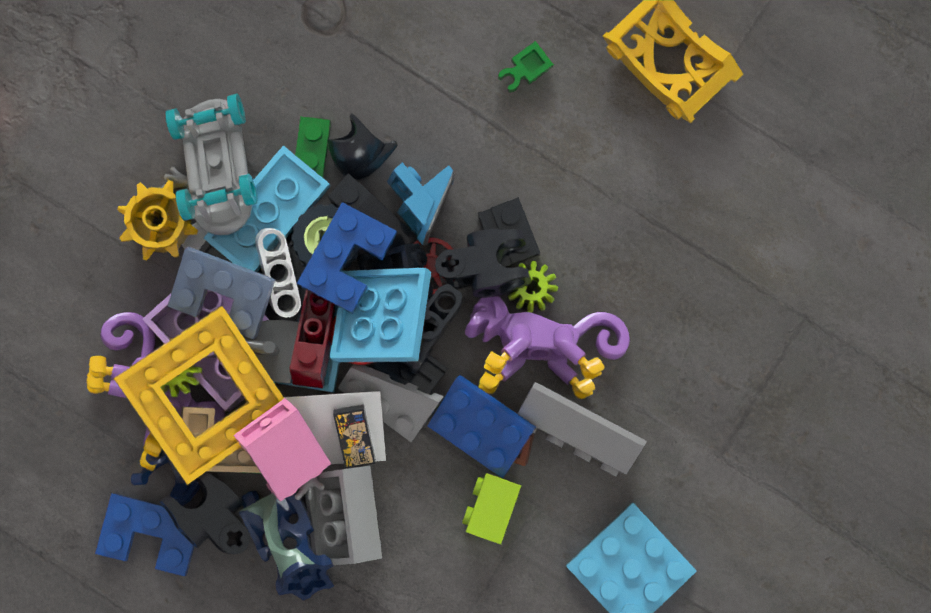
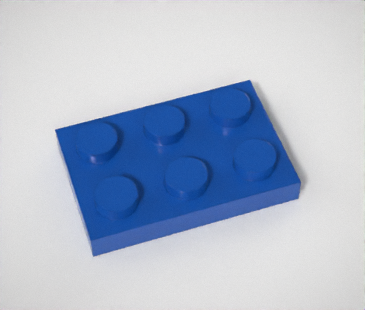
(481, 426)

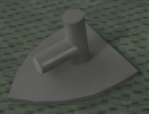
(275, 347)

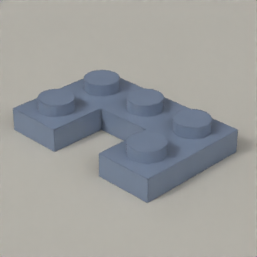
(206, 272)

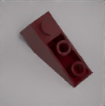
(312, 342)

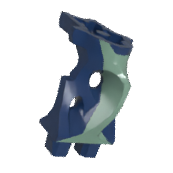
(297, 568)

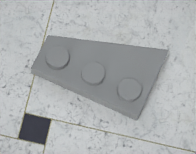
(402, 405)

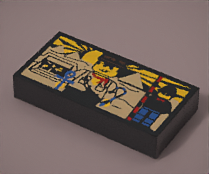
(354, 436)

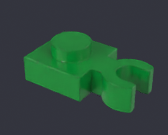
(528, 64)

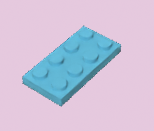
(284, 192)

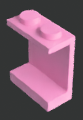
(283, 449)

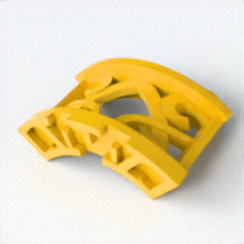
(669, 15)

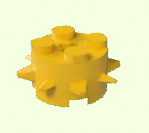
(140, 216)

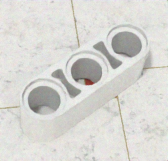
(288, 283)

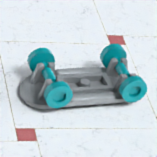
(216, 165)

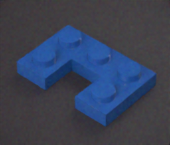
(324, 269)
(132, 515)

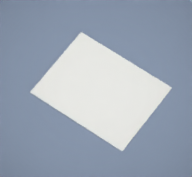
(318, 415)

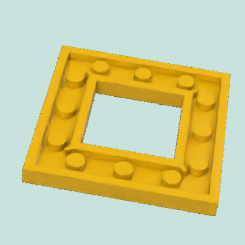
(143, 382)

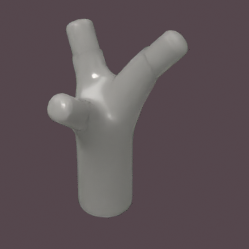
(179, 180)
(308, 488)

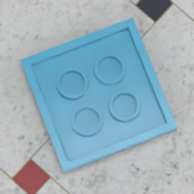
(386, 320)
(631, 565)

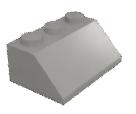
(345, 517)

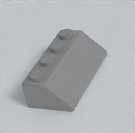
(581, 429)

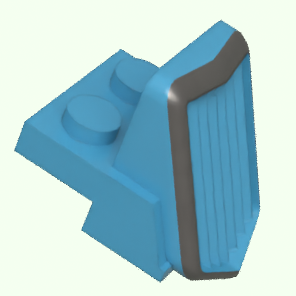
(420, 203)

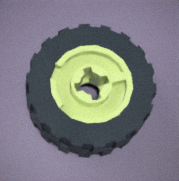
(311, 229)

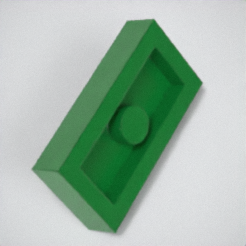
(313, 143)

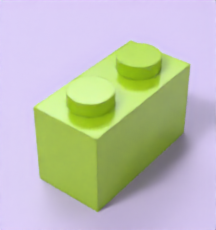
(492, 508)

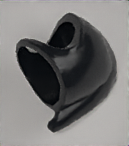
(359, 151)

